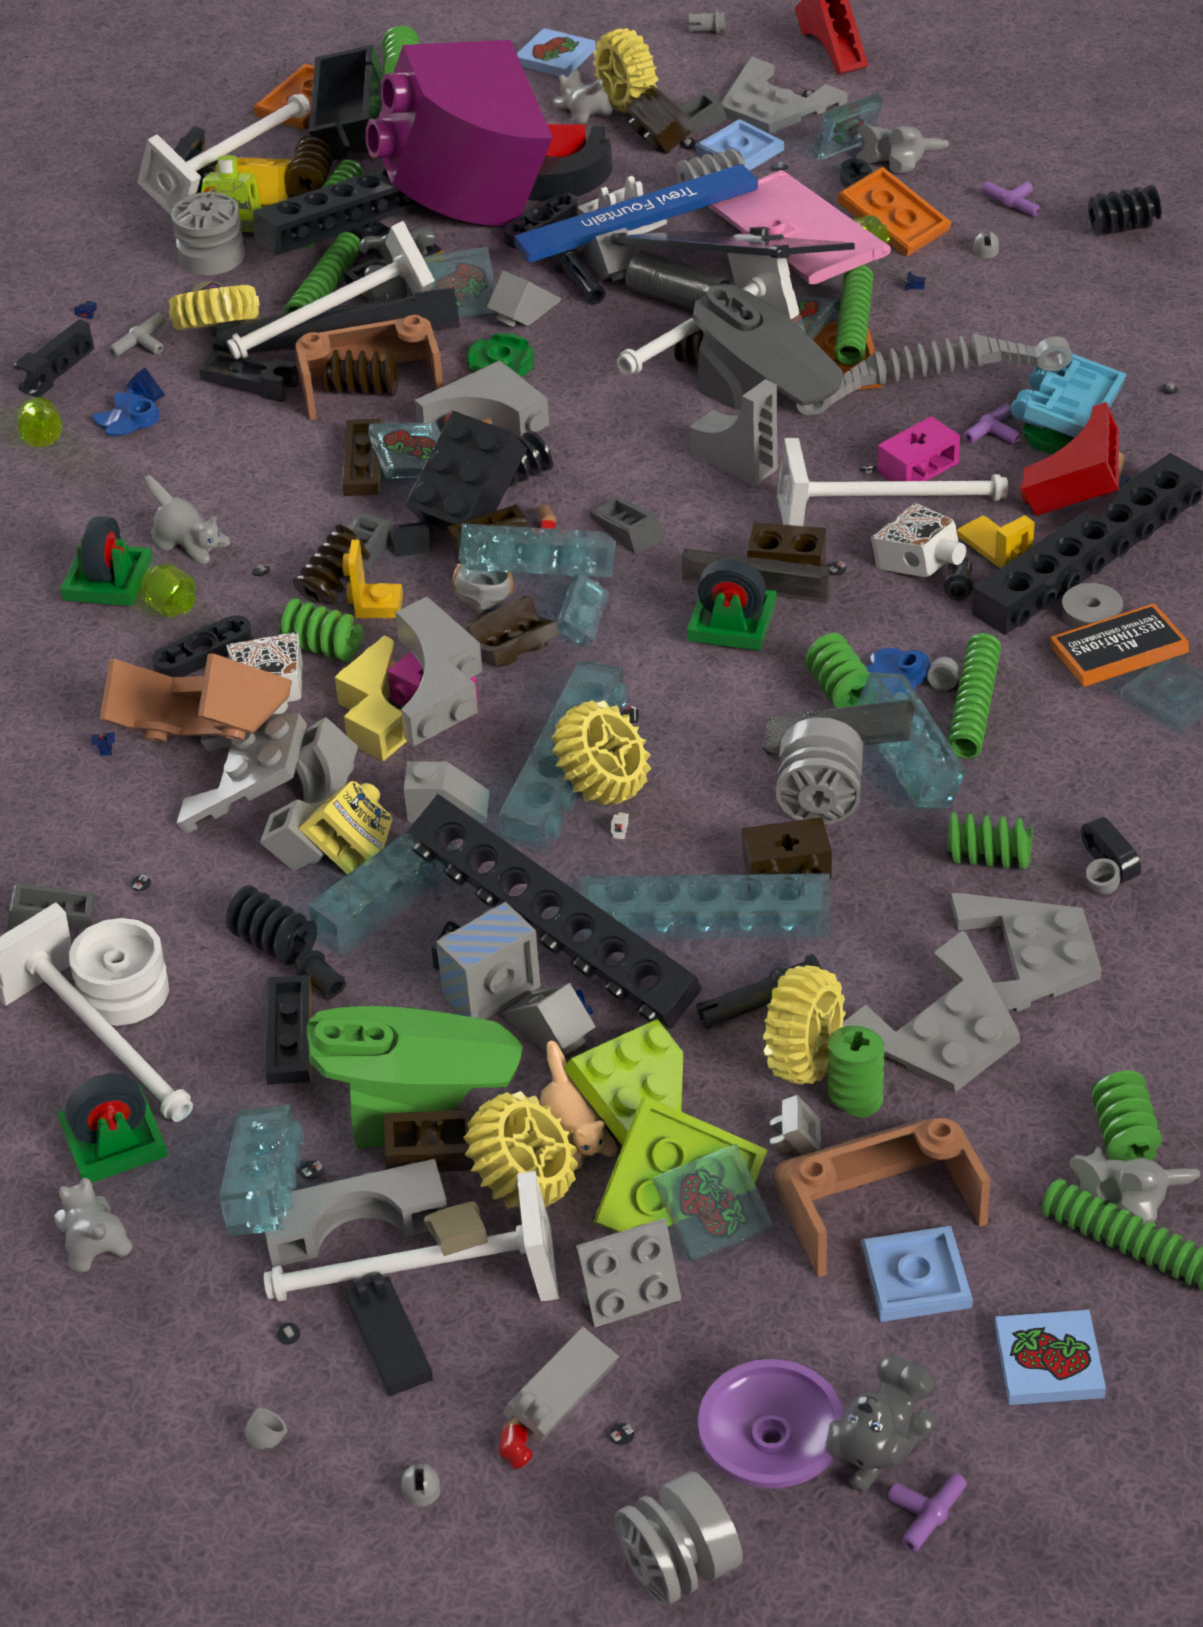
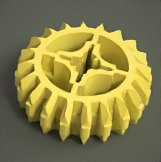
(624, 67)
(213, 306)
(601, 753)
(800, 1022)
(520, 1137)

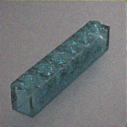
(540, 796)
(714, 905)

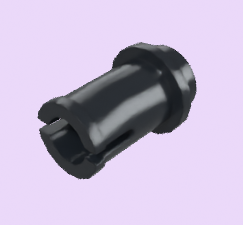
(959, 583)
(320, 972)

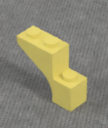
(366, 692)

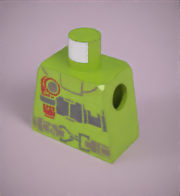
(238, 185)

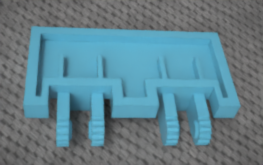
(1067, 395)

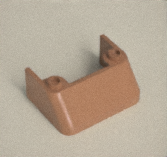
(405, 338)
(224, 702)
(871, 1159)

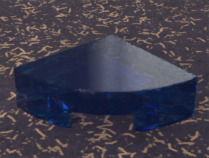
(144, 384)

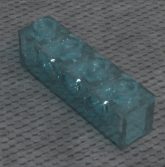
(536, 550)
(926, 762)
(373, 894)
(261, 1170)

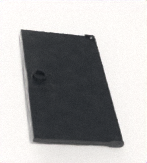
(756, 242)

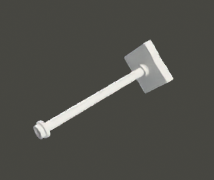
(172, 179)
(406, 263)
(755, 273)
(796, 489)
(37, 954)
(531, 1237)

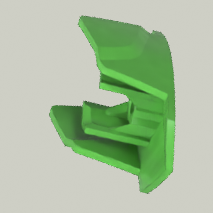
(407, 1060)

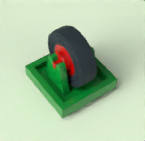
(105, 566)
(732, 606)
(110, 1127)

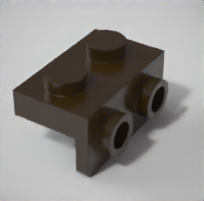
(511, 632)

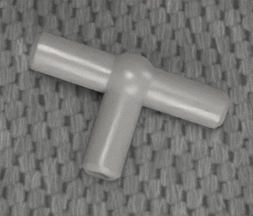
(140, 335)

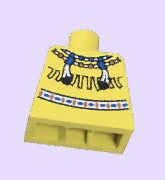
(349, 825)

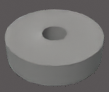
(1090, 604)

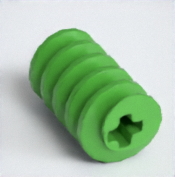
(393, 43)
(322, 631)
(837, 669)
(989, 841)
(856, 1070)
(1126, 1116)

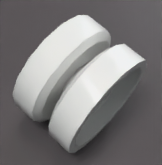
(120, 970)

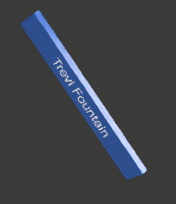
(636, 212)

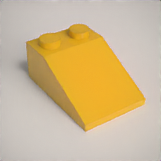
(269, 176)

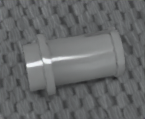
(709, 22)

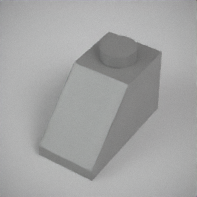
(606, 259)
(520, 300)
(427, 779)
(551, 1016)

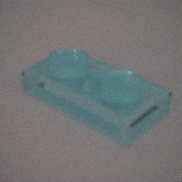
(582, 609)

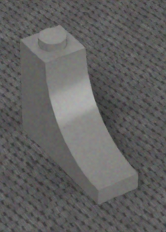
(488, 393)
(741, 443)

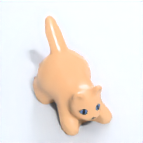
(577, 1113)

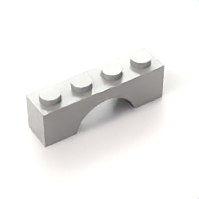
(323, 768)
(393, 1195)

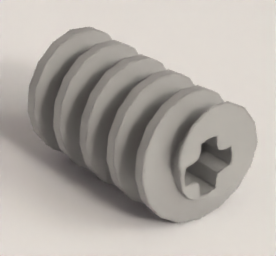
(707, 165)

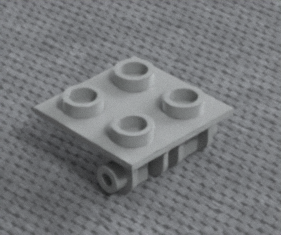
(628, 1273)

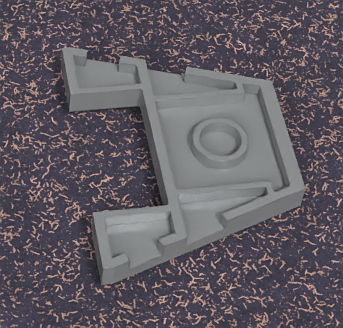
(771, 107)
(250, 769)
(1045, 943)
(957, 1032)

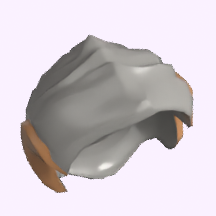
(481, 588)

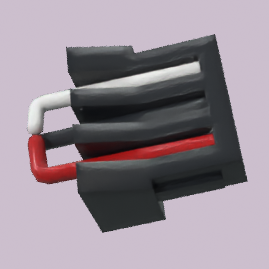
(633, 713)

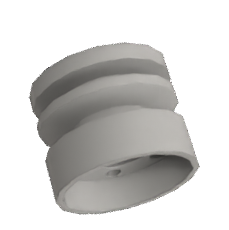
(208, 233)
(820, 770)
(678, 1538)

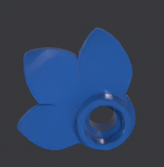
(130, 413)
(912, 664)

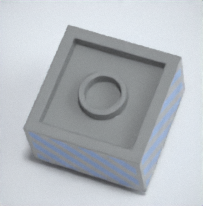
(489, 963)

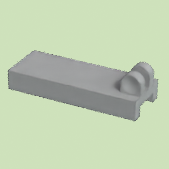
(561, 1384)

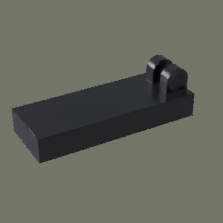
(388, 1334)

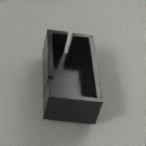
(345, 98)

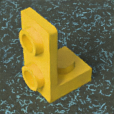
(998, 543)
(369, 600)

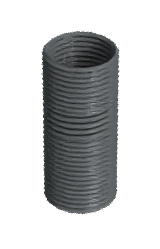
(669, 280)

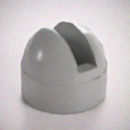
(983, 251)
(943, 673)
(1103, 876)
(264, 1429)
(431, 1484)

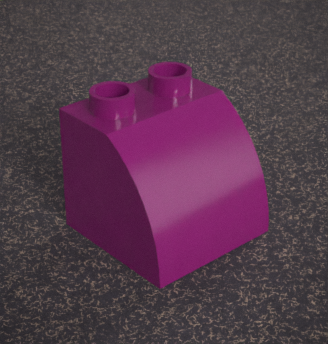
(461, 130)

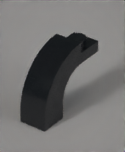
(576, 172)

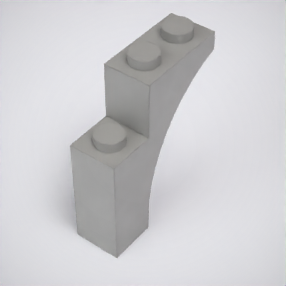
(448, 662)

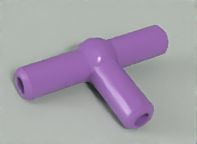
(1013, 198)
(992, 424)
(931, 1511)

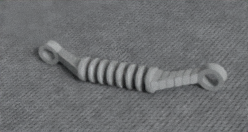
(981, 349)

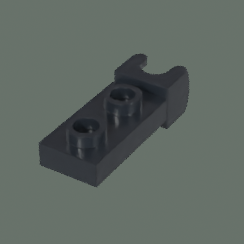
(54, 358)
(250, 374)

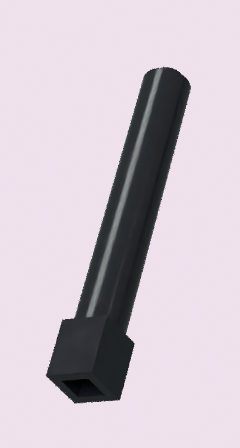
(436, 306)

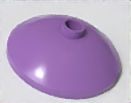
(764, 1403)

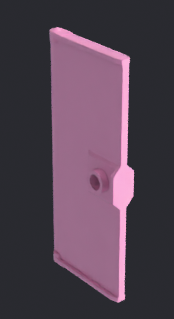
(800, 213)

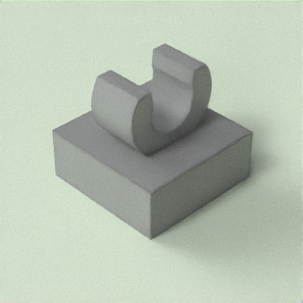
(797, 1127)

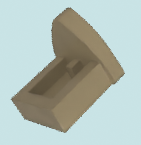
(457, 1228)

